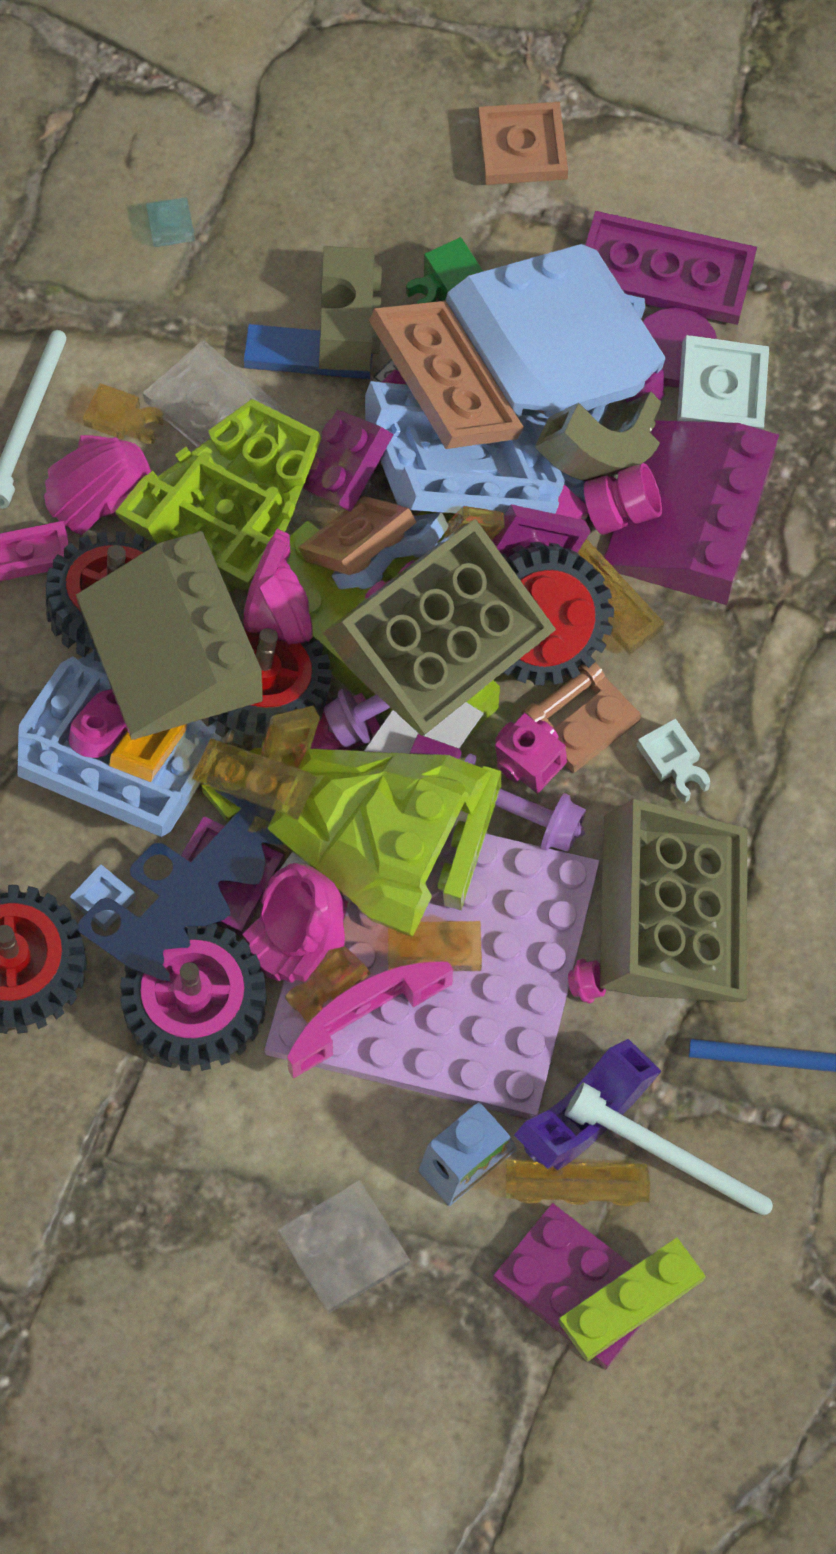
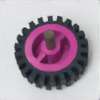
(206, 1006)

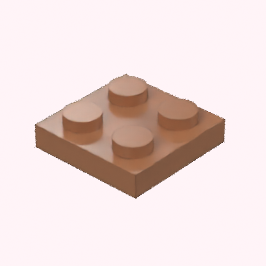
(522, 143)
(358, 535)

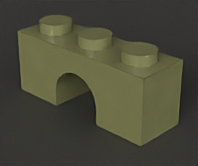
(346, 332)

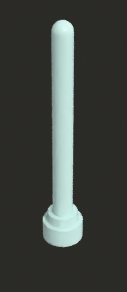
(27, 414)
(589, 1107)

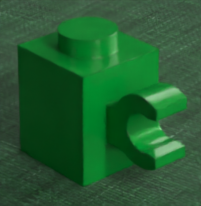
(443, 271)

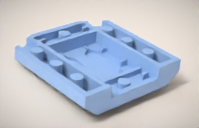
(556, 331)
(445, 480)
(53, 764)

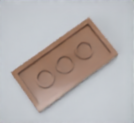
(446, 374)

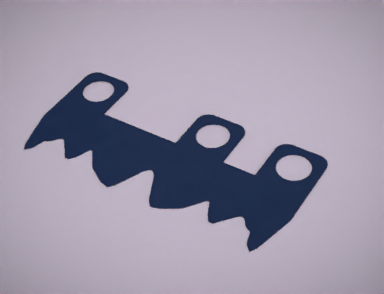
(187, 895)

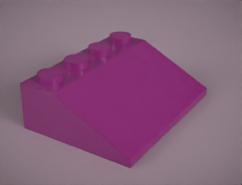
(709, 498)

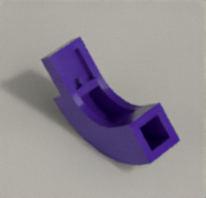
(619, 1076)

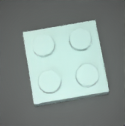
(722, 381)

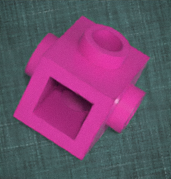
(530, 752)

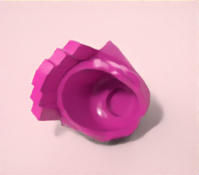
(93, 480)
(277, 597)
(297, 923)

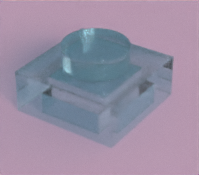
(170, 222)

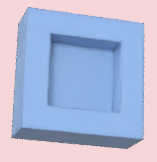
(98, 886)

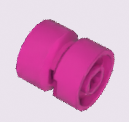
(617, 500)

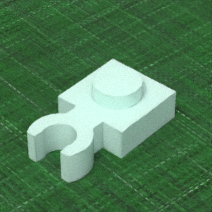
(672, 754)

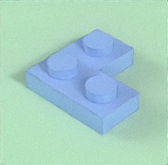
(416, 542)

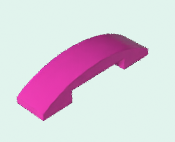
(415, 980)

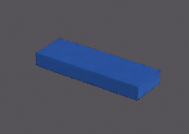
(289, 351)

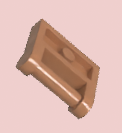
(593, 724)

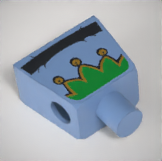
(467, 1151)

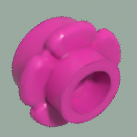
(585, 980)

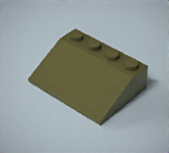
(441, 629)
(171, 638)
(673, 905)

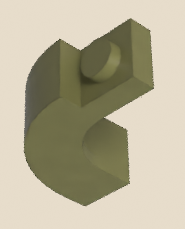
(589, 450)

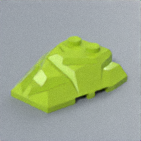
(229, 488)
(380, 825)

